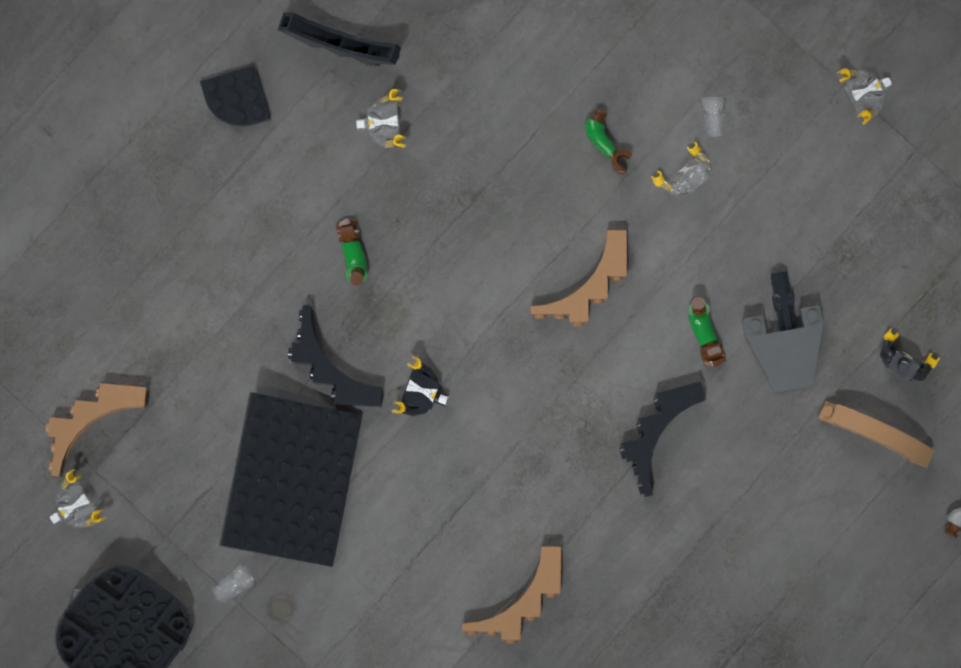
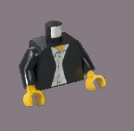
(902, 362)
(420, 391)

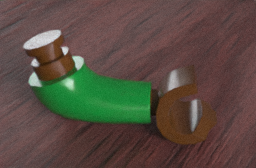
(596, 133)
(353, 253)
(703, 330)

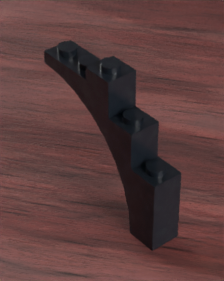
(342, 44)
(308, 352)
(651, 427)

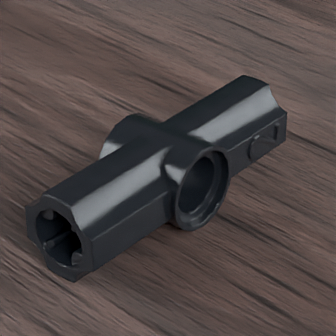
(783, 301)

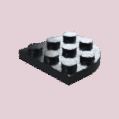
(236, 97)

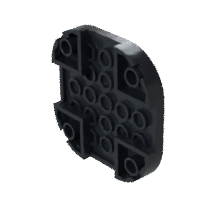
(122, 623)

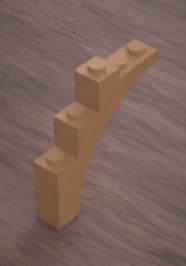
(596, 288)
(85, 413)
(529, 605)

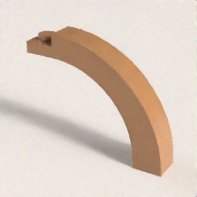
(878, 432)

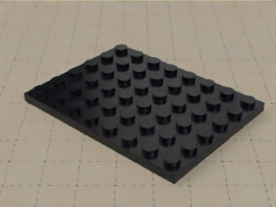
(290, 480)

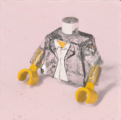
(865, 92)
(383, 121)
(688, 177)
(75, 504)

